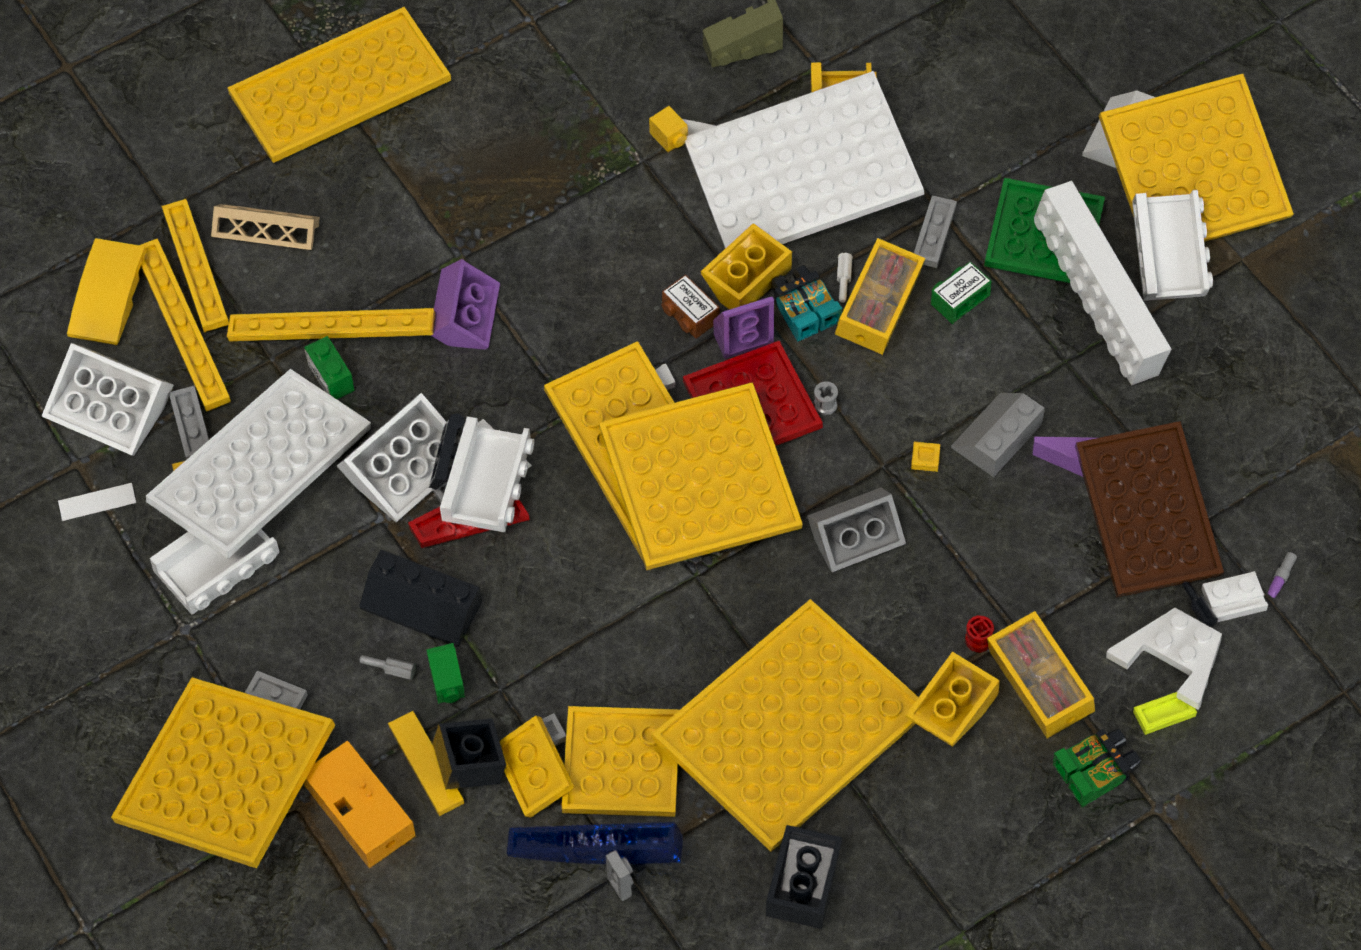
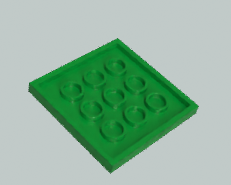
(1017, 242)

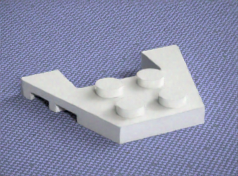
(1179, 642)

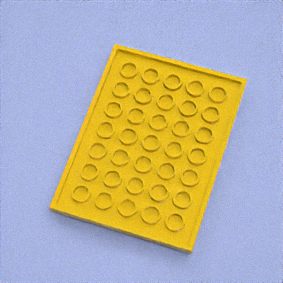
(789, 724)

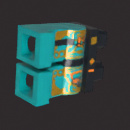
(805, 303)

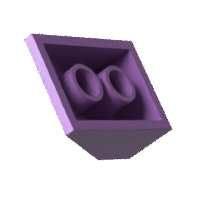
(745, 327)

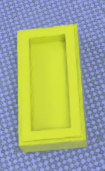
(1163, 713)

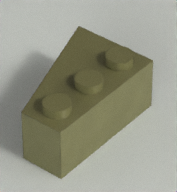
(745, 36)

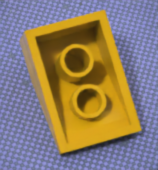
(954, 699)

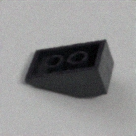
(803, 877)

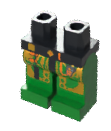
(1095, 765)

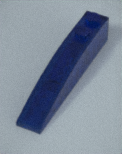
(591, 843)

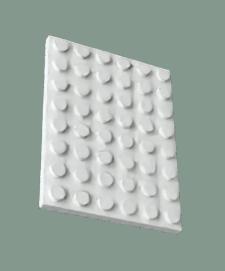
(805, 163)

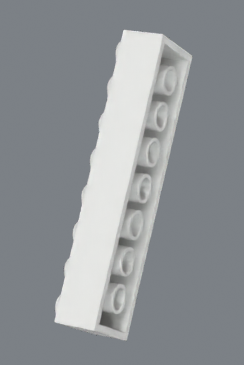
(1101, 283)

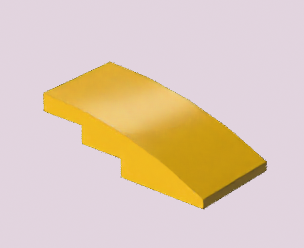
(106, 291)

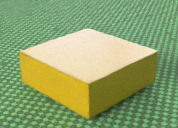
(925, 456)

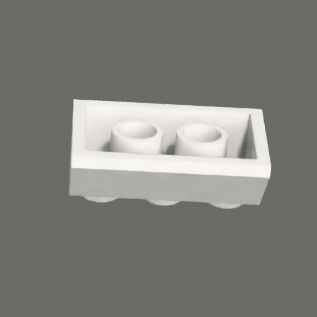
(1097, 146)

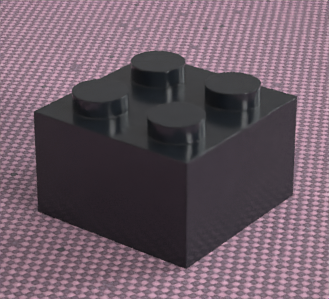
(469, 753)

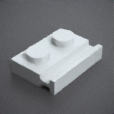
(1235, 596)

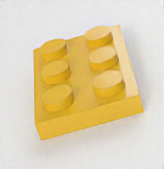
(534, 767)

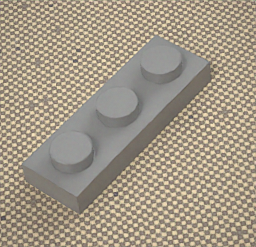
(935, 230)
(189, 419)

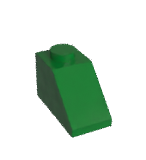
(445, 673)

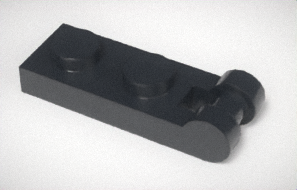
(446, 451)

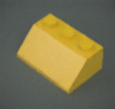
(747, 267)

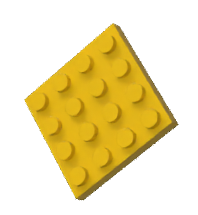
(618, 763)

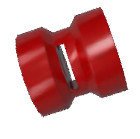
(977, 640)

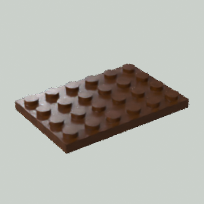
(1148, 509)

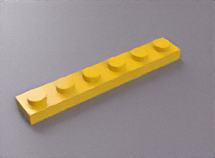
(195, 265)

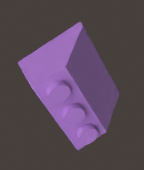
(465, 306)

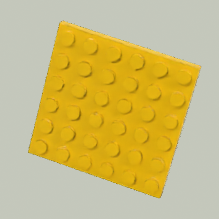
(1201, 142)
(700, 476)
(223, 772)

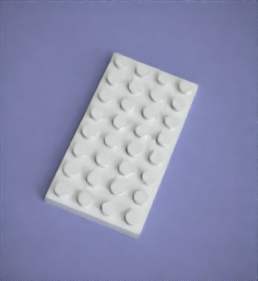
(258, 463)

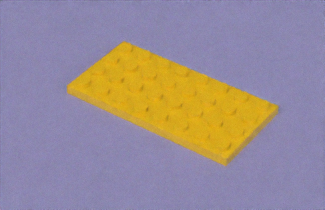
(339, 84)
(601, 392)

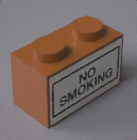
(689, 306)

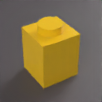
(668, 129)

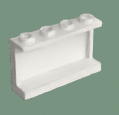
(1171, 246)
(486, 477)
(201, 574)

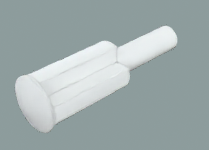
(844, 274)

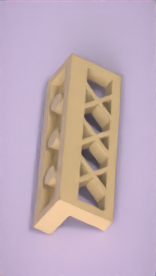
(264, 216)

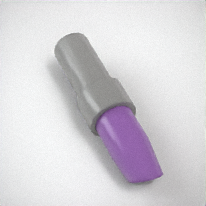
(1282, 574)

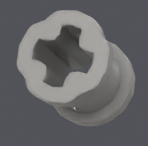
(823, 396)

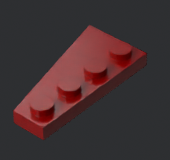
(431, 530)

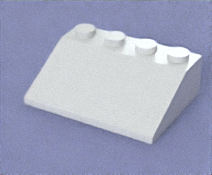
(106, 399)
(398, 459)

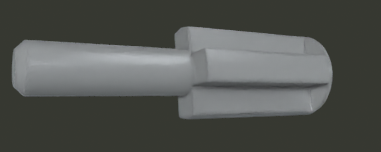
(391, 666)

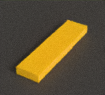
(424, 762)

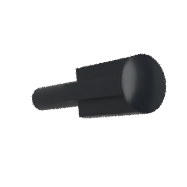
(1200, 606)

